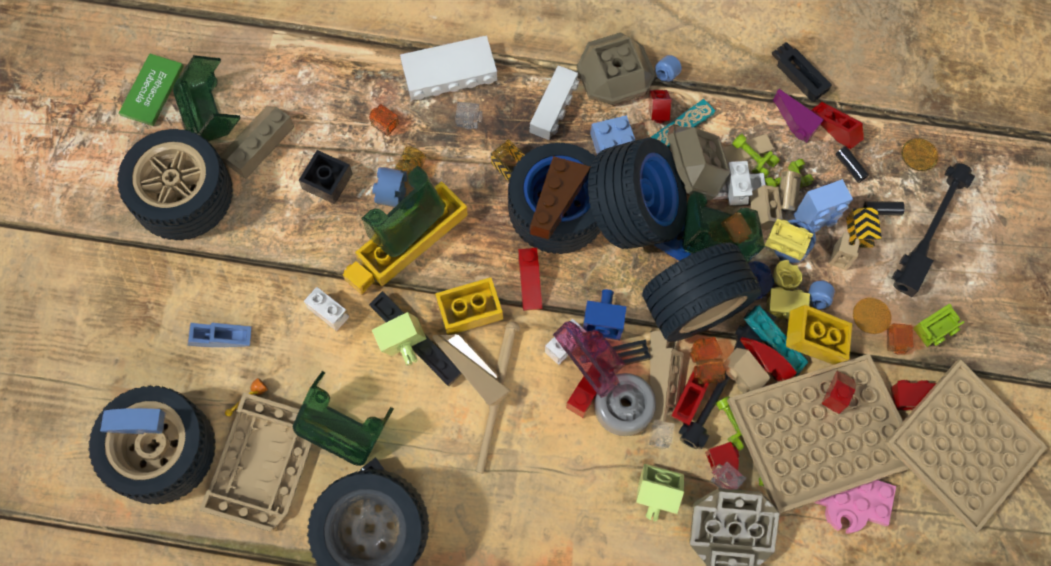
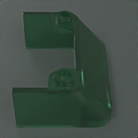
(196, 101)
(334, 430)

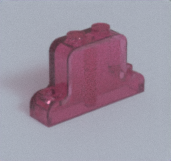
(592, 356)

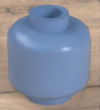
(668, 68)
(821, 294)

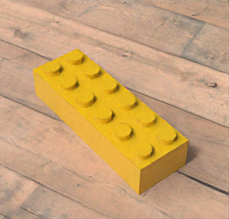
(385, 267)

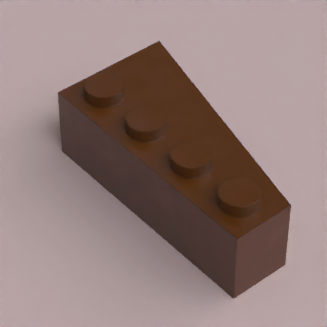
(558, 192)

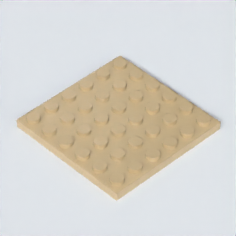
(966, 446)

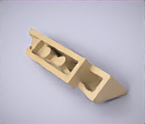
(473, 367)
(664, 374)

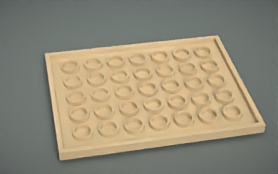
(811, 450)

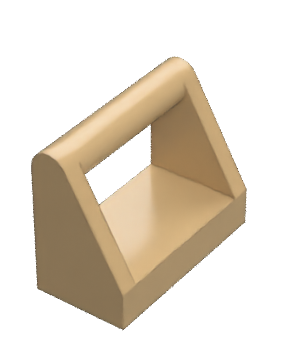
(789, 190)

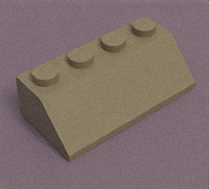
(257, 141)

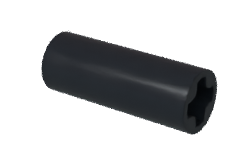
(852, 164)
(886, 207)

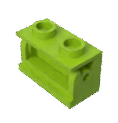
(938, 325)

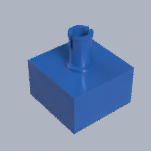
(605, 316)

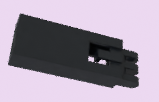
(808, 78)

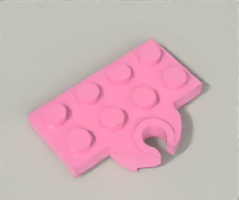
(862, 504)

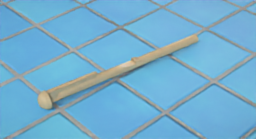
(504, 357)

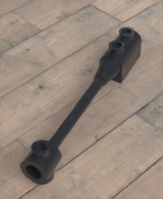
(916, 263)
(695, 434)

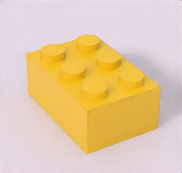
(469, 306)
(819, 335)

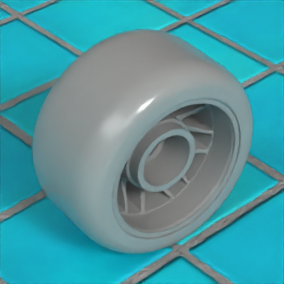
(631, 419)

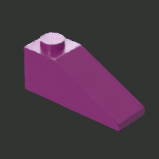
(799, 119)

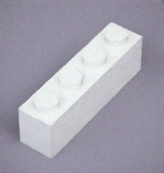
(553, 103)

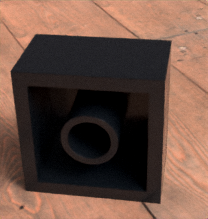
(325, 177)

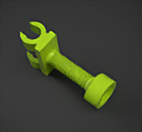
(769, 158)
(794, 166)
(723, 405)

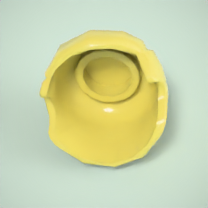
(787, 275)

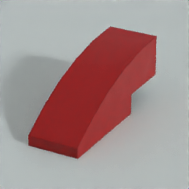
(769, 359)
(689, 400)

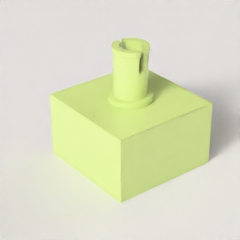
(399, 336)
(660, 490)

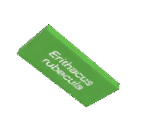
(151, 89)

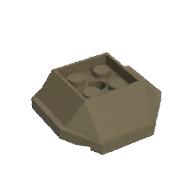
(612, 83)
(699, 160)
(742, 545)

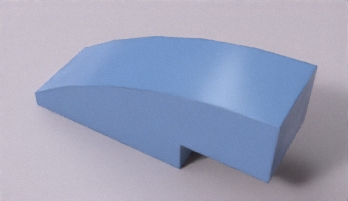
(219, 335)
(133, 421)

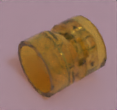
(410, 159)

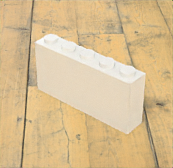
(449, 67)

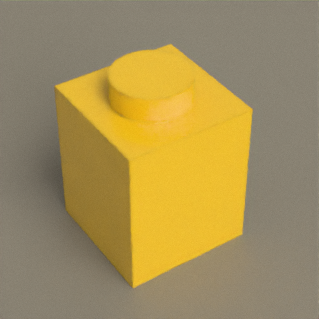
(358, 277)

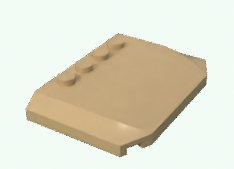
(258, 465)

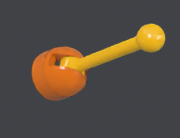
(257, 388)

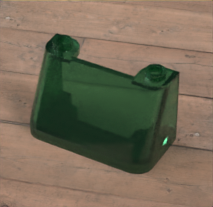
(408, 219)
(705, 229)

